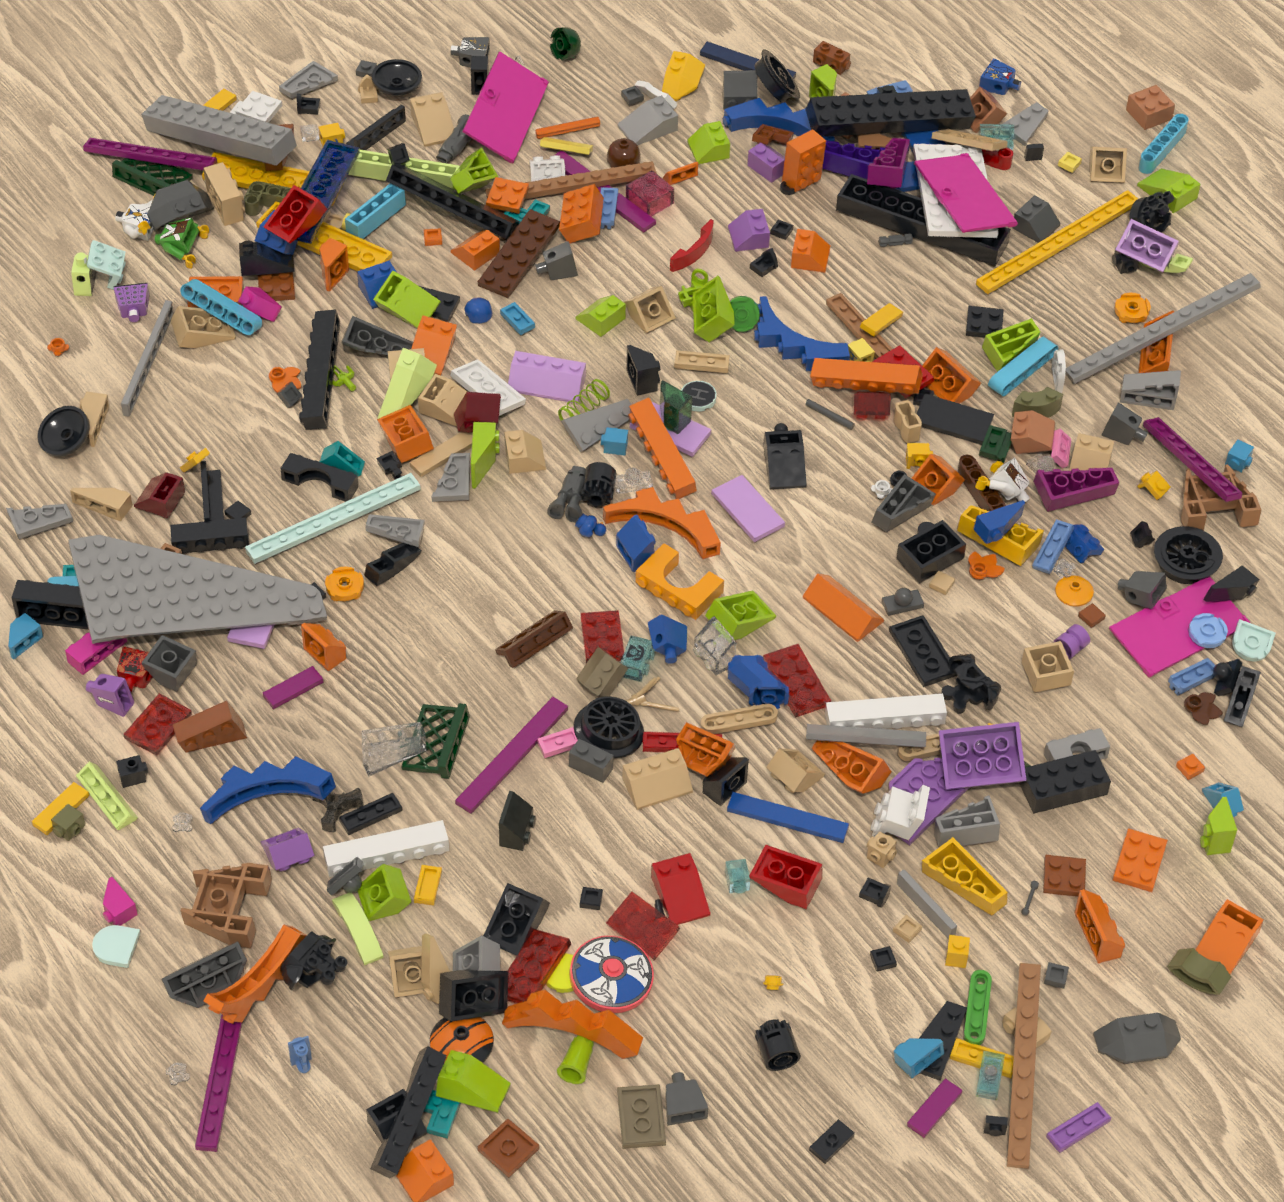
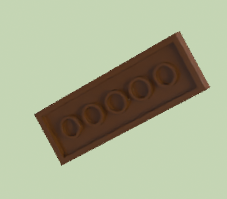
(518, 253)

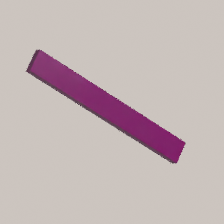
(148, 154)
(624, 206)
(1192, 459)
(511, 755)
(218, 1086)

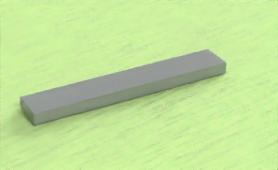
(866, 735)

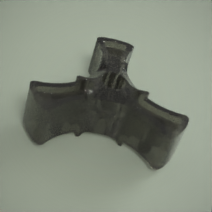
(336, 805)

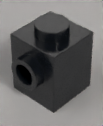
(132, 771)

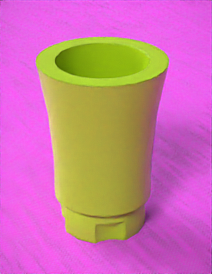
(576, 1061)

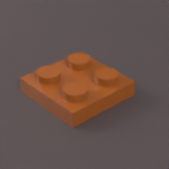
(278, 285)
(1064, 875)
(508, 1147)

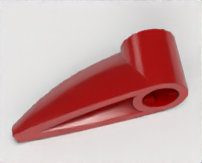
(998, 159)

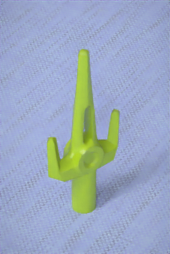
(344, 378)

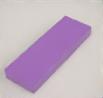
(1078, 1127)

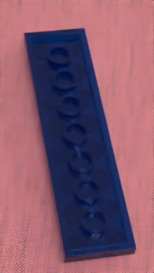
(328, 177)

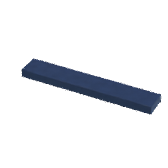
(731, 57)

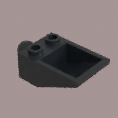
(784, 458)

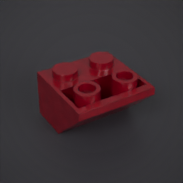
(161, 494)

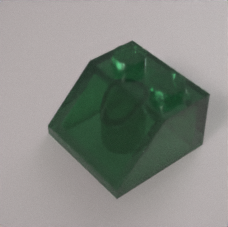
(675, 407)

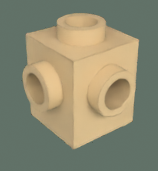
(881, 849)

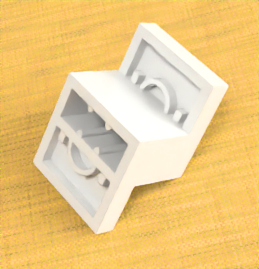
(258, 107)
(900, 812)

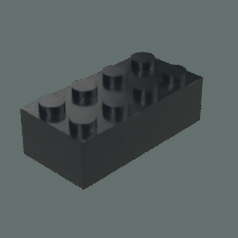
(50, 603)
(1065, 781)

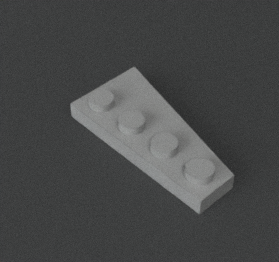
(589, 426)

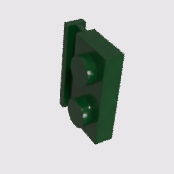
(996, 444)

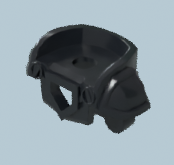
(1153, 208)
(971, 685)
(312, 956)

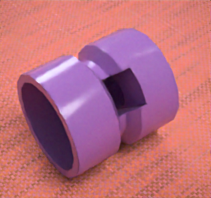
(1074, 640)

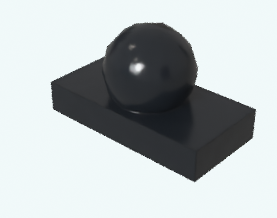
(1227, 676)

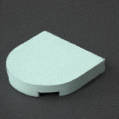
(1252, 641)
(115, 945)

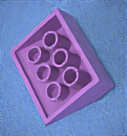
(982, 755)

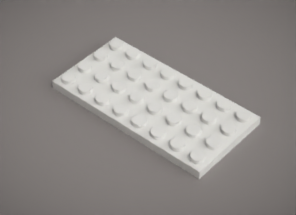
(936, 216)

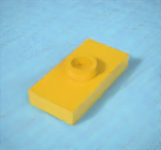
(194, 459)

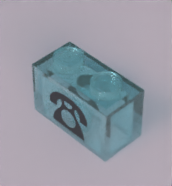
(637, 658)

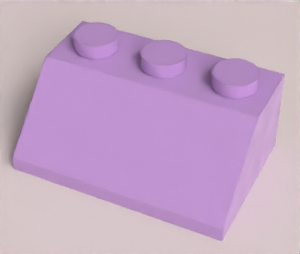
(1147, 245)

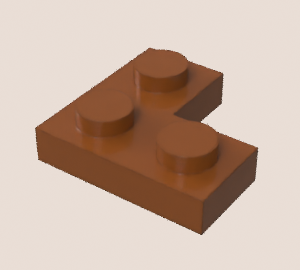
(766, 134)

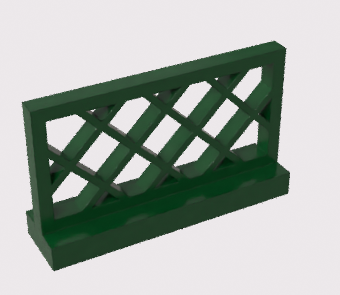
(147, 181)
(452, 739)

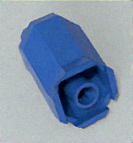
(756, 681)

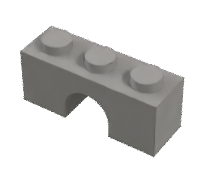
(1078, 743)

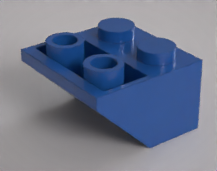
(635, 542)

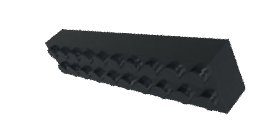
(890, 112)
(906, 215)

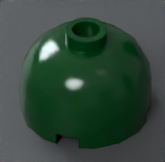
(565, 43)

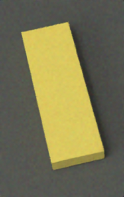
(566, 145)

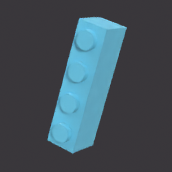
(375, 211)

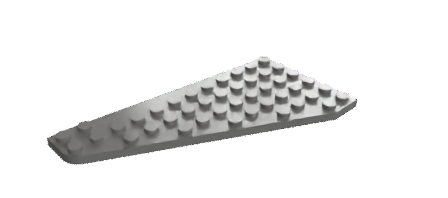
(155, 591)

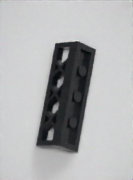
(379, 129)
(211, 493)

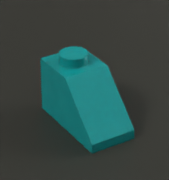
(342, 458)

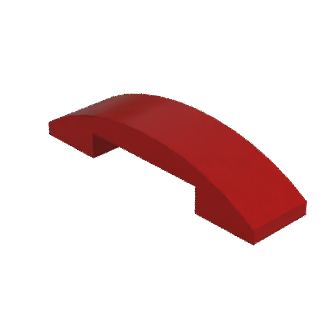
(683, 258)

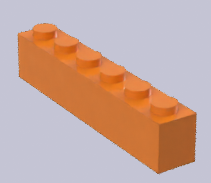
(866, 376)
(662, 449)

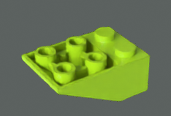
(405, 299)

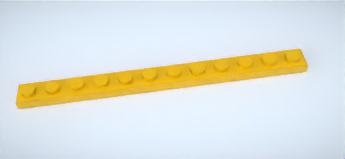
(1056, 242)

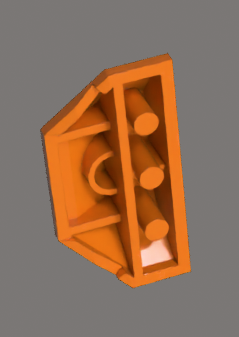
(703, 750)

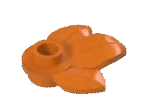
(281, 377)
(984, 566)

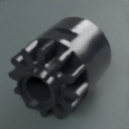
(598, 484)
(777, 1045)

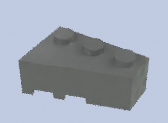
(902, 503)

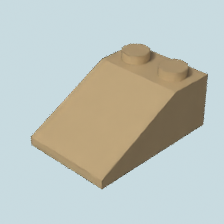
(432, 118)
(199, 328)

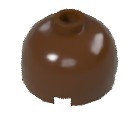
(623, 153)

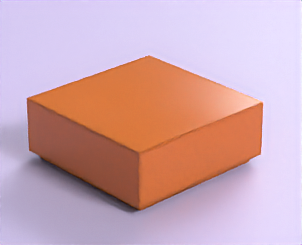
(432, 237)

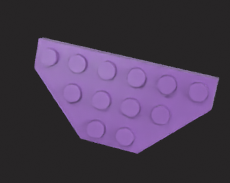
(931, 775)

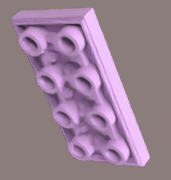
(689, 439)
(748, 508)
(252, 636)

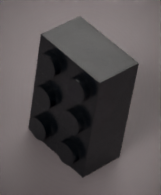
(931, 551)

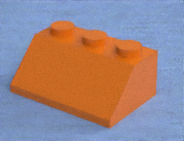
(951, 378)
(1098, 927)

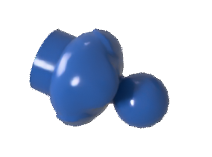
(588, 524)

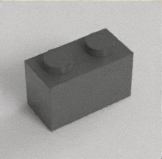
(591, 760)

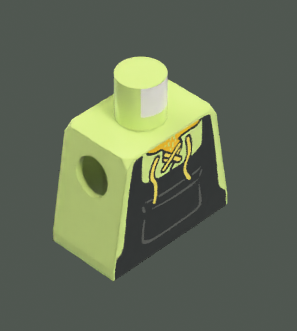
(80, 269)

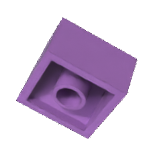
(766, 162)
(750, 231)
(288, 849)

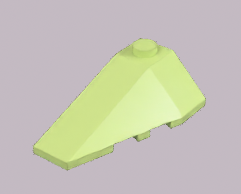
(408, 381)

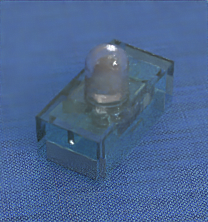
(990, 1075)

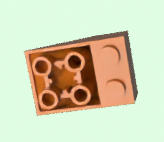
(1230, 935)

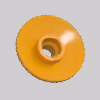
(1074, 591)

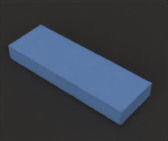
(1053, 546)

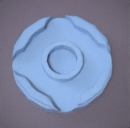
(1207, 630)

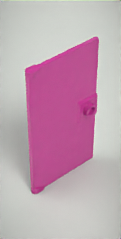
(505, 107)
(965, 193)
(1161, 634)

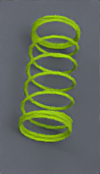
(595, 393)

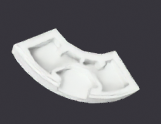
(652, 92)

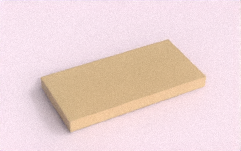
(969, 139)

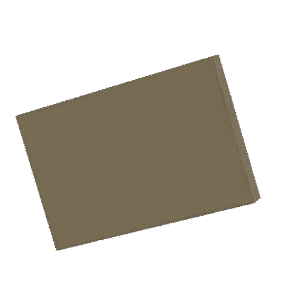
(641, 1116)

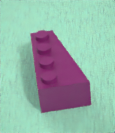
(890, 165)
(1073, 487)

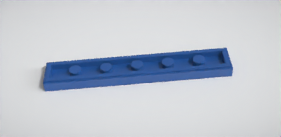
(788, 817)

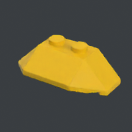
(682, 75)

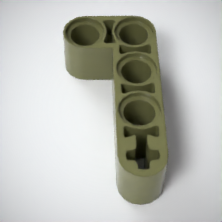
(263, 194)

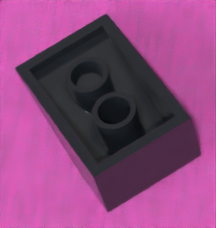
(261, 259)
(515, 918)
(472, 994)

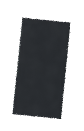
(954, 419)
(922, 650)

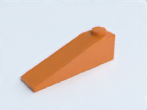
(852, 765)

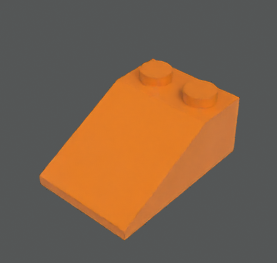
(436, 339)
(406, 433)

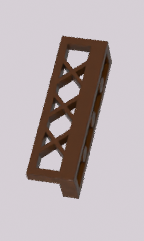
(535, 638)

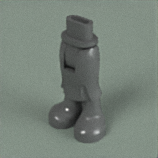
(455, 142)
(570, 494)

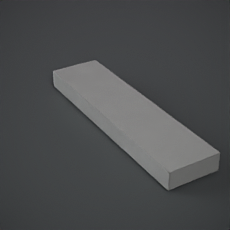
(926, 904)

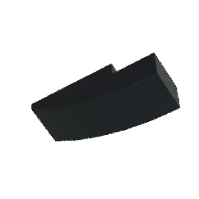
(391, 563)

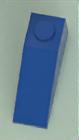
(996, 523)

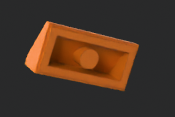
(682, 173)

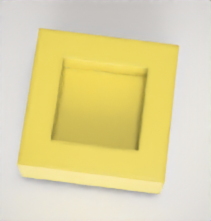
(1069, 162)

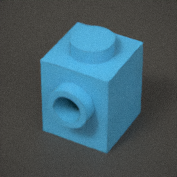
(615, 441)
(1240, 456)

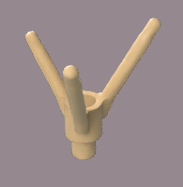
(639, 698)

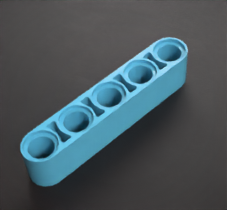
(1163, 143)
(217, 300)
(1022, 366)

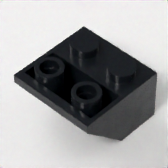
(383, 1114)

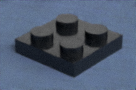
(983, 321)

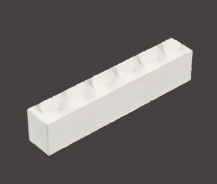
(888, 712)
(388, 847)

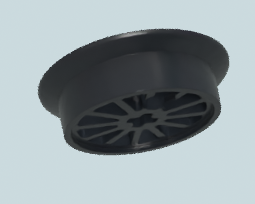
(776, 77)
(1182, 563)
(612, 718)

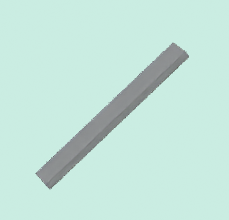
(147, 358)

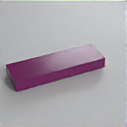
(293, 687)
(934, 1108)

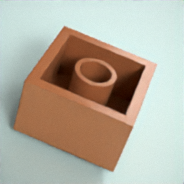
(1150, 107)

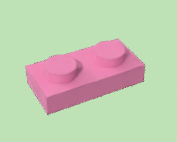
(1061, 448)
(557, 742)

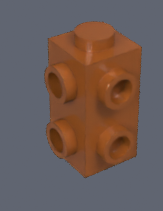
(833, 56)

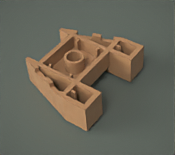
(1200, 498)
(220, 900)

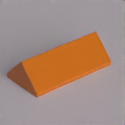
(1157, 355)
(842, 607)

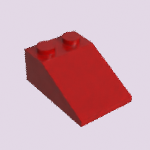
(295, 215)
(787, 875)
(680, 889)

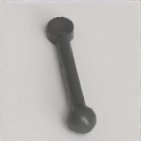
(1034, 885)

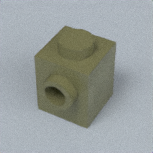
(68, 822)

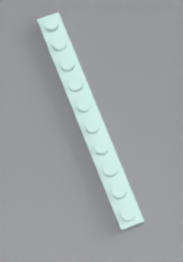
(332, 518)

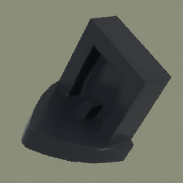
(307, 105)
(765, 263)
(875, 892)

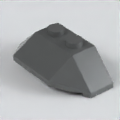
(178, 203)
(206, 975)
(1138, 1038)

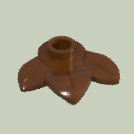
(1203, 707)

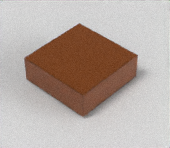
(1091, 615)

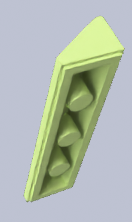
(106, 796)

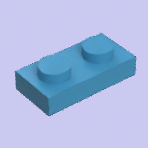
(517, 318)

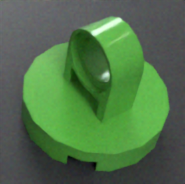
(745, 313)

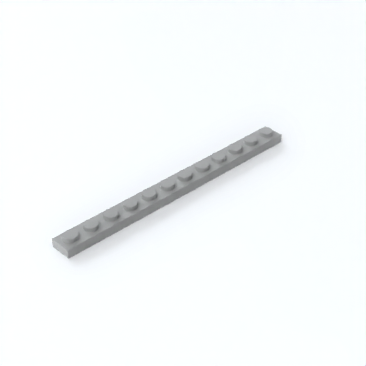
(1162, 328)

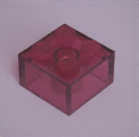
(650, 193)

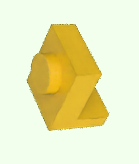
(1155, 484)

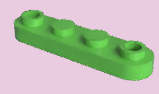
(977, 1007)

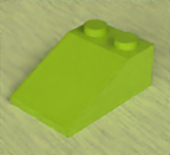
(1181, 185)
(712, 310)
(483, 450)
(740, 613)
(471, 1082)

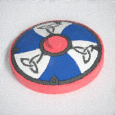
(611, 974)

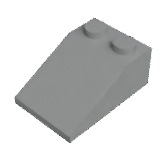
(650, 121)

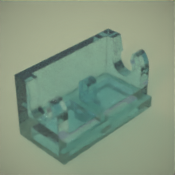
(999, 131)

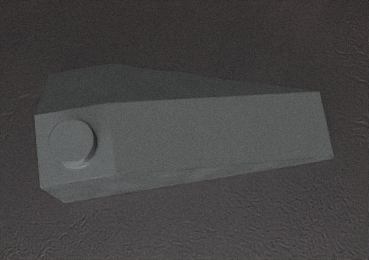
(373, 339)

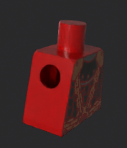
(131, 668)

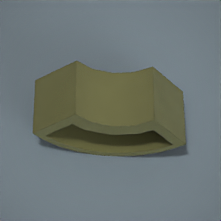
(1043, 402)
(1199, 971)

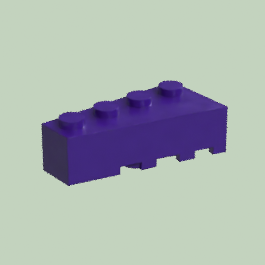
(849, 159)

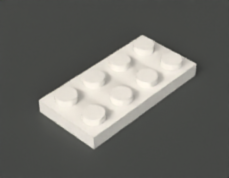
(479, 378)

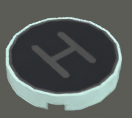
(702, 395)

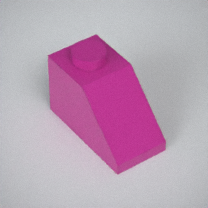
(260, 303)
(117, 904)

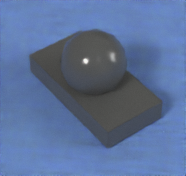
(902, 601)
(347, 878)

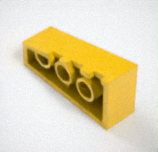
(1016, 544)
(964, 876)

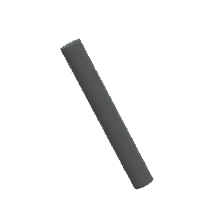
(830, 414)

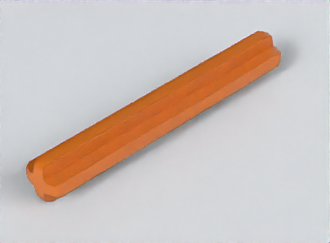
(567, 127)

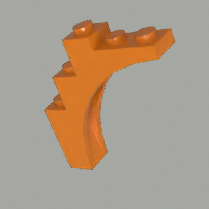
(670, 514)
(255, 984)
(601, 1027)

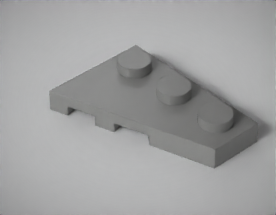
(307, 79)
(1027, 122)
(455, 480)
(36, 520)
(396, 528)

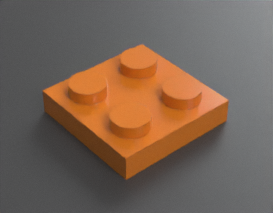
(507, 195)

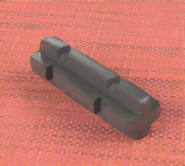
(894, 240)

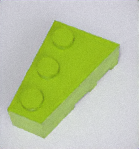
(473, 172)
(1009, 342)

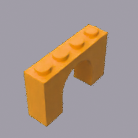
(689, 600)

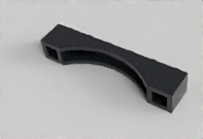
(397, 1141)

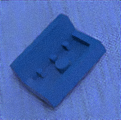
(1083, 544)

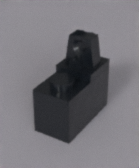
(479, 73)

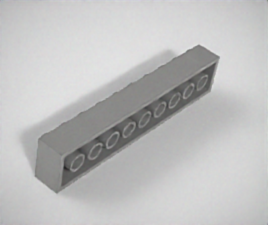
(219, 130)

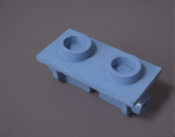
(300, 1053)

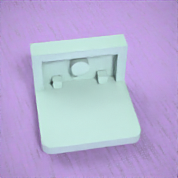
(108, 261)

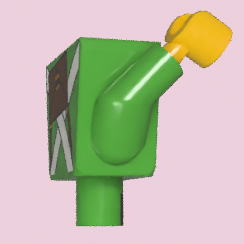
(179, 237)

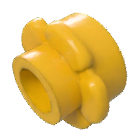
(773, 982)

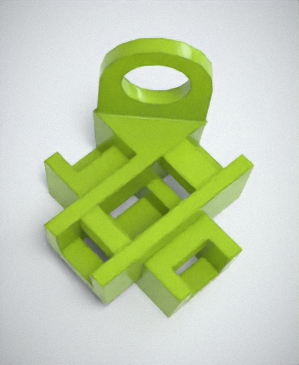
(696, 283)

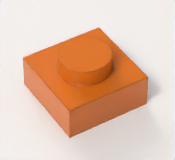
(1190, 766)

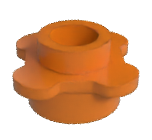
(58, 346)

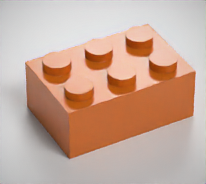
(804, 160)
(581, 213)

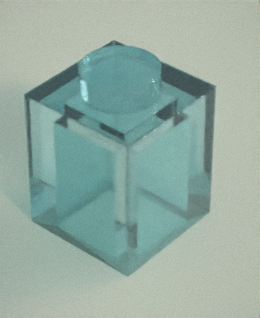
(737, 876)

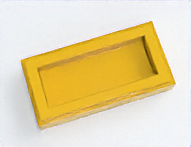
(427, 885)

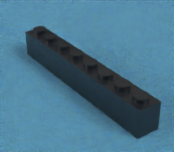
(452, 201)
(320, 370)

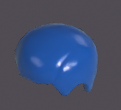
(478, 310)

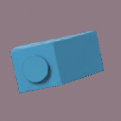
(23, 634)
(1217, 791)
(917, 1054)

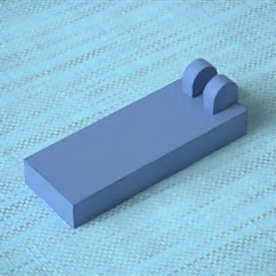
(609, 207)
(1191, 676)

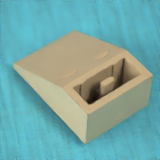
(441, 399)

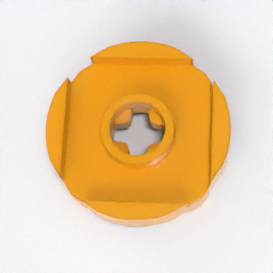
(1126, 314)
(344, 593)

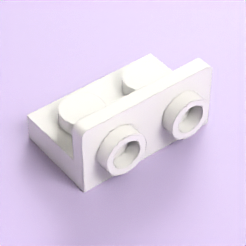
(546, 168)

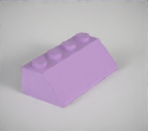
(547, 376)

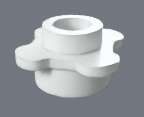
(881, 488)

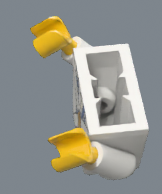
(136, 221)
(1007, 479)

